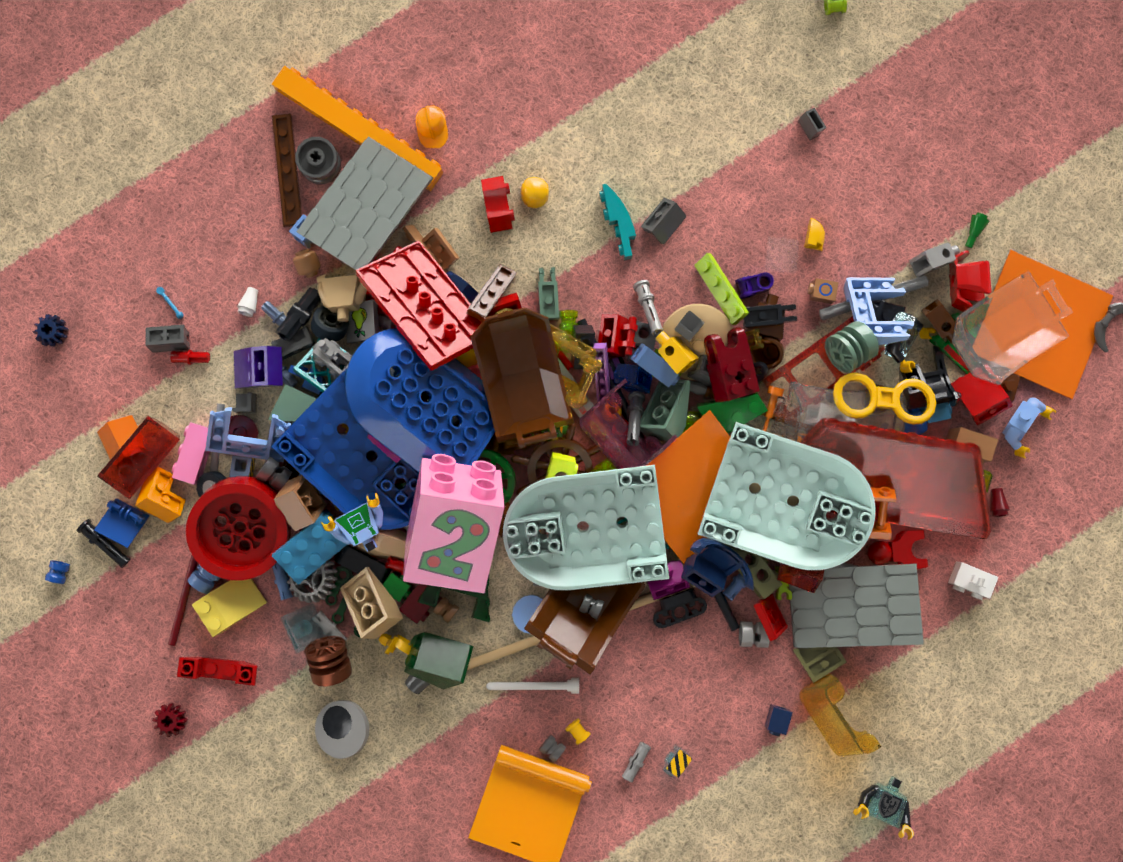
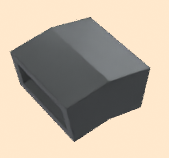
(812, 123)

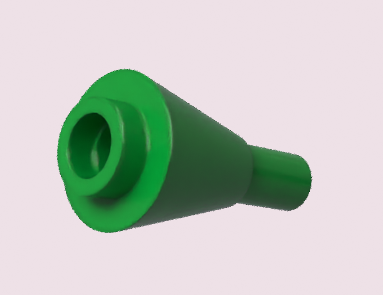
(977, 225)

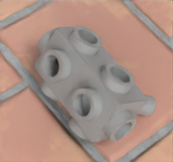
(330, 355)

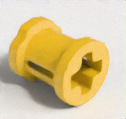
(578, 731)

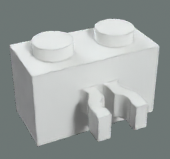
(973, 580)

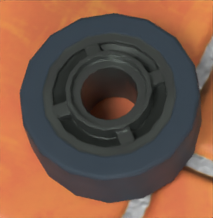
(325, 325)

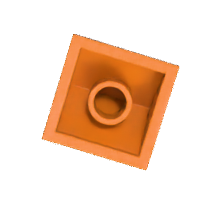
(116, 433)

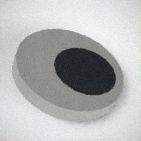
(342, 729)

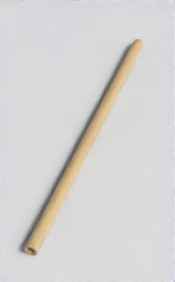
(532, 641)

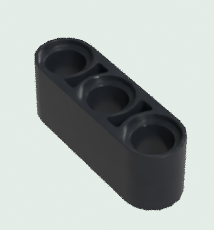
(357, 561)

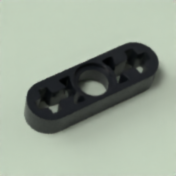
(695, 612)

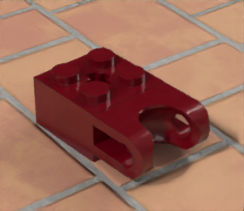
(730, 366)

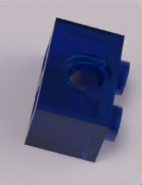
(637, 378)

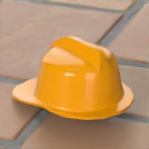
(431, 127)

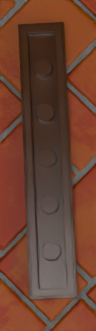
(287, 169)

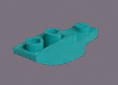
(617, 214)

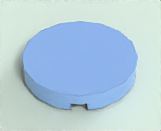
(524, 610)

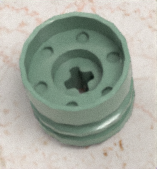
(851, 346)

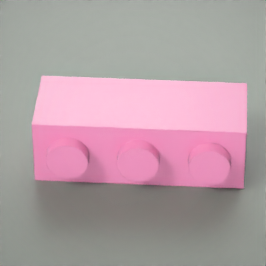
(192, 454)

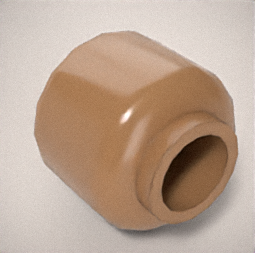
(306, 263)

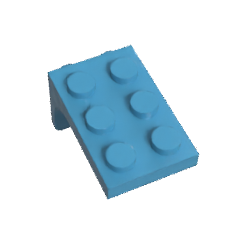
(308, 549)

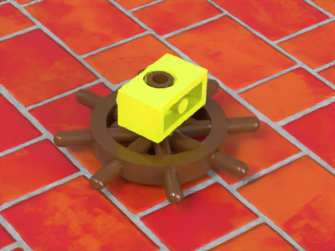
(559, 463)

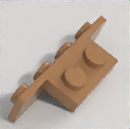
(435, 244)

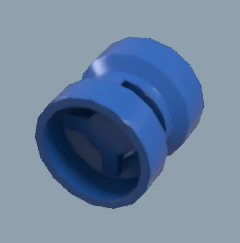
(57, 572)

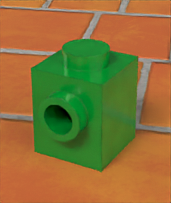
(397, 587)

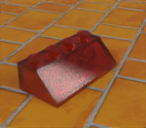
(139, 456)

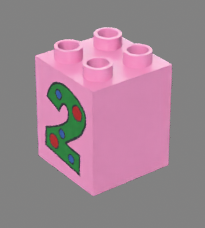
(453, 524)

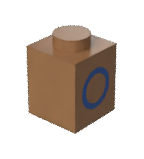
(823, 290)

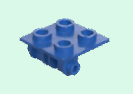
(121, 522)

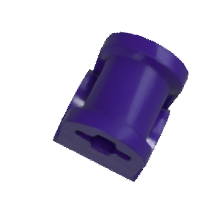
(750, 285)

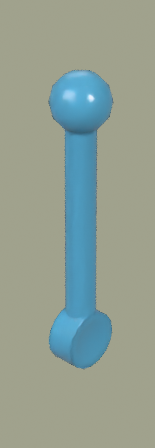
(160, 291)

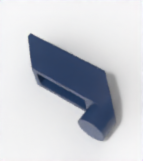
(464, 287)

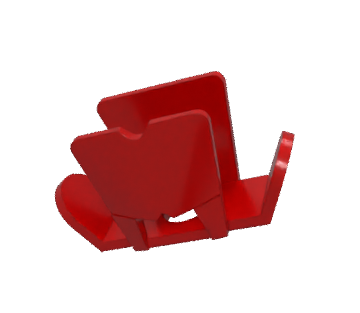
(971, 281)

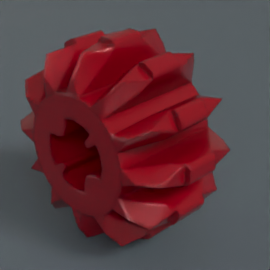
(164, 725)

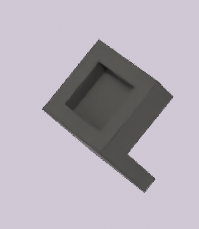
(689, 325)
(246, 403)

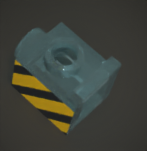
(676, 761)

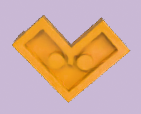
(157, 498)

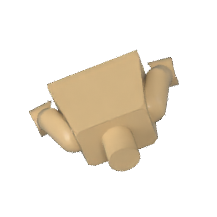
(341, 294)

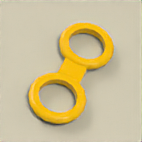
(884, 398)

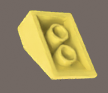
(228, 605)

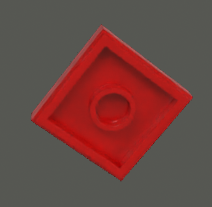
(771, 617)

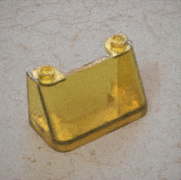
(820, 702)

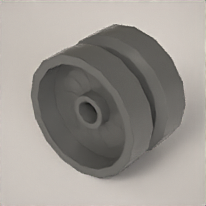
(318, 160)

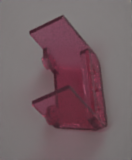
(610, 434)

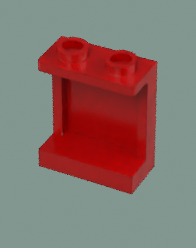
(981, 397)

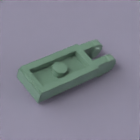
(548, 295)

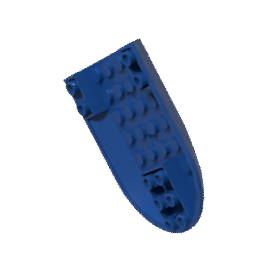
(399, 418)
(339, 462)

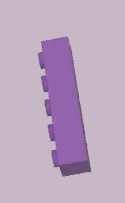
(602, 376)

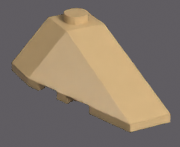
(389, 544)

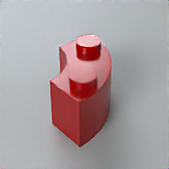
(496, 204)

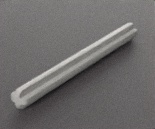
(845, 307)

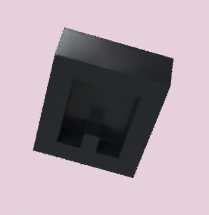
(884, 312)

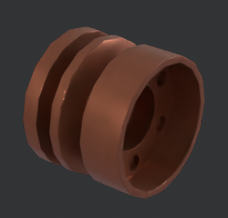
(328, 661)

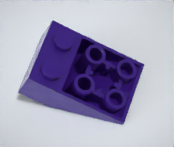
(258, 367)

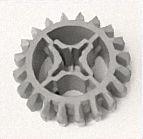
(321, 584)

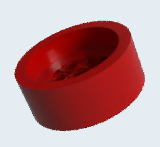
(230, 558)

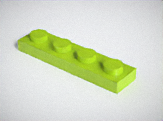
(721, 289)

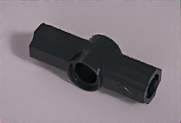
(299, 314)

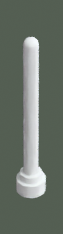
(571, 686)

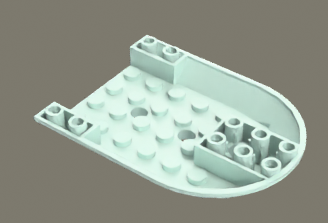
(764, 519)
(605, 550)

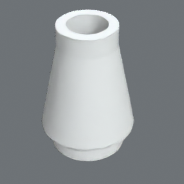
(248, 303)

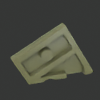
(819, 660)

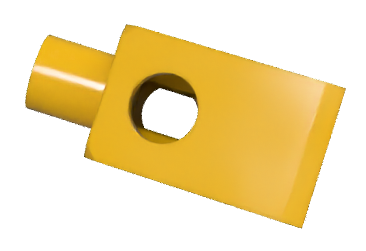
(681, 358)

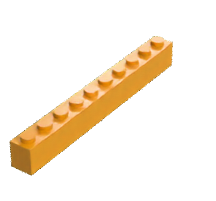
(348, 121)

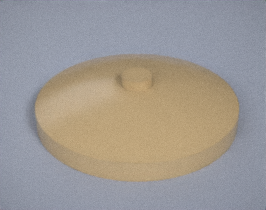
(714, 323)

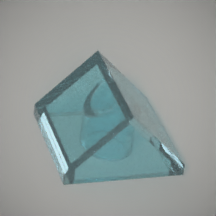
(301, 627)

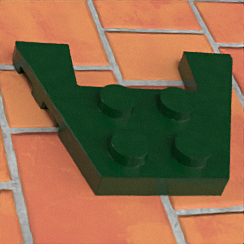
(481, 608)

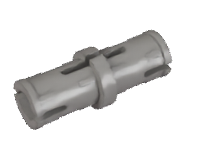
(327, 626)
(636, 762)

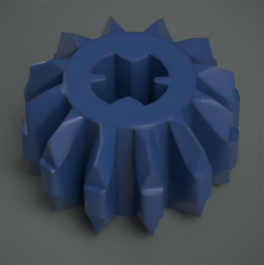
(57, 330)

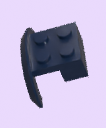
(711, 566)

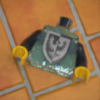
(899, 349)
(886, 805)

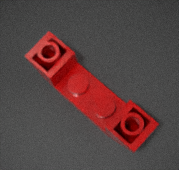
(217, 668)

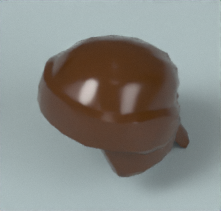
(770, 354)

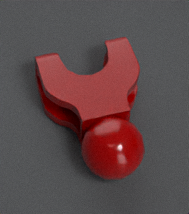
(898, 549)

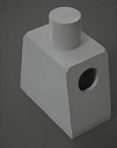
(934, 259)

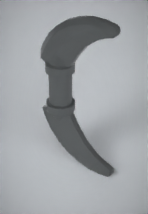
(1100, 327)

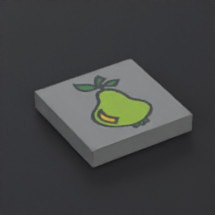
(363, 322)

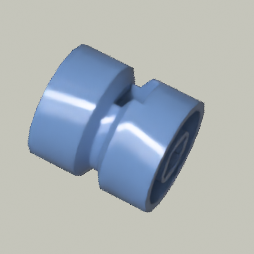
(202, 580)

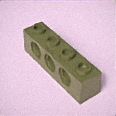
(769, 583)

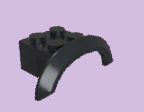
(937, 380)

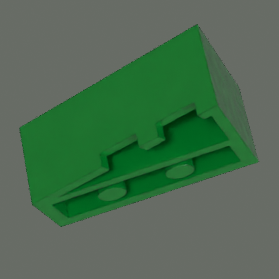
(736, 410)

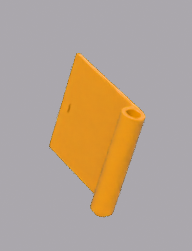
(528, 806)

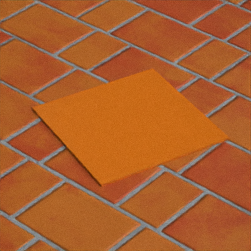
(1065, 362)
(686, 479)

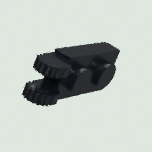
(768, 315)

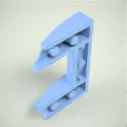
(861, 293)
(221, 442)

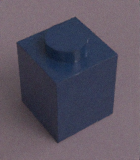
(778, 720)

